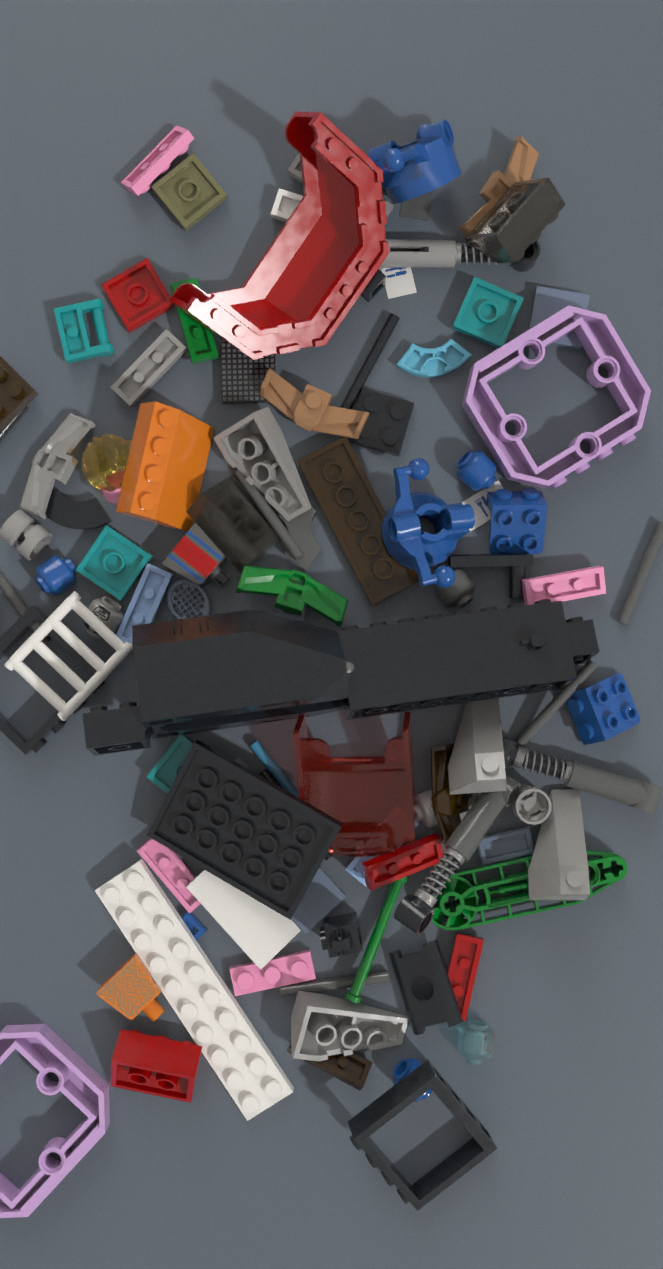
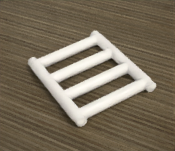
(35, 642)

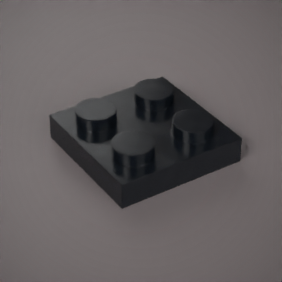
(386, 422)

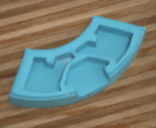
(433, 361)

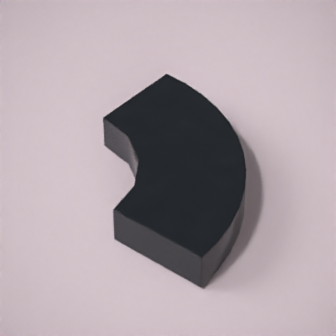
(76, 514)

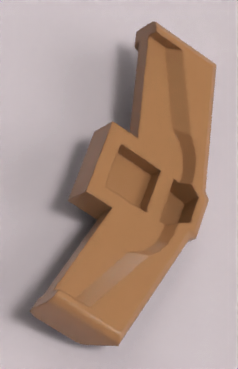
(518, 169)
(312, 408)

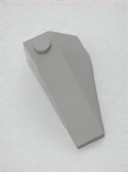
(263, 457)
(478, 751)
(560, 854)
(336, 1026)

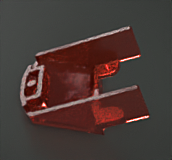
(364, 793)

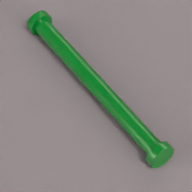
(374, 941)

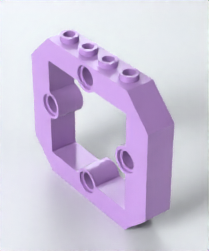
(604, 350)
(80, 1085)

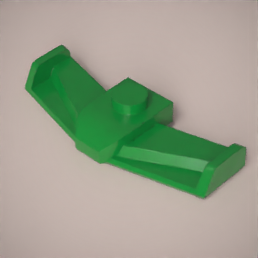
(293, 591)

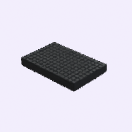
(242, 375)

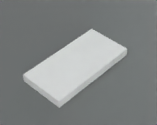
(247, 921)

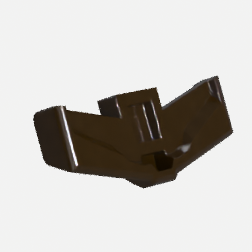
(445, 806)

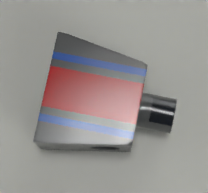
(198, 559)

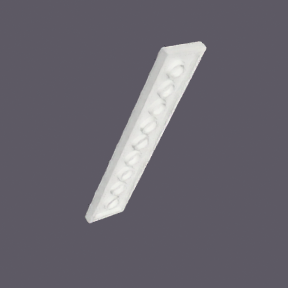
(195, 990)

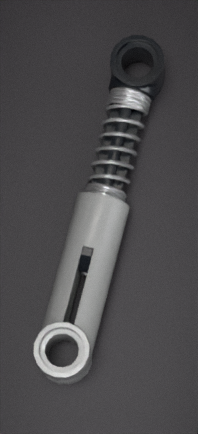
(445, 254)

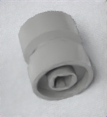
(22, 532)
(531, 805)

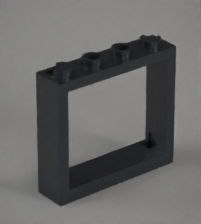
(54, 723)
(395, 1101)

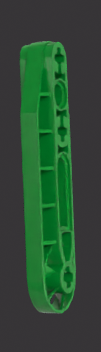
(469, 903)

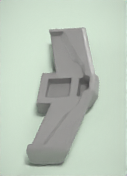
(53, 464)

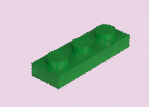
(197, 337)

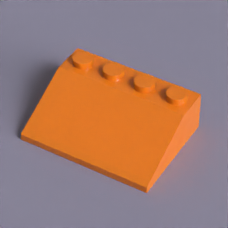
(165, 466)

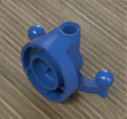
(419, 164)
(403, 530)

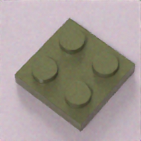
(189, 192)

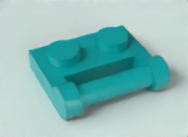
(75, 334)

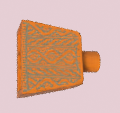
(132, 990)

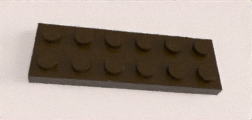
(355, 518)

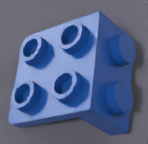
(517, 521)
(603, 709)

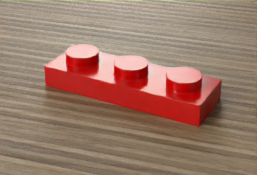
(402, 862)
(463, 968)

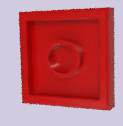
(138, 295)

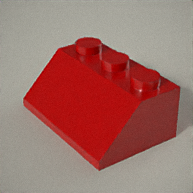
(155, 1065)

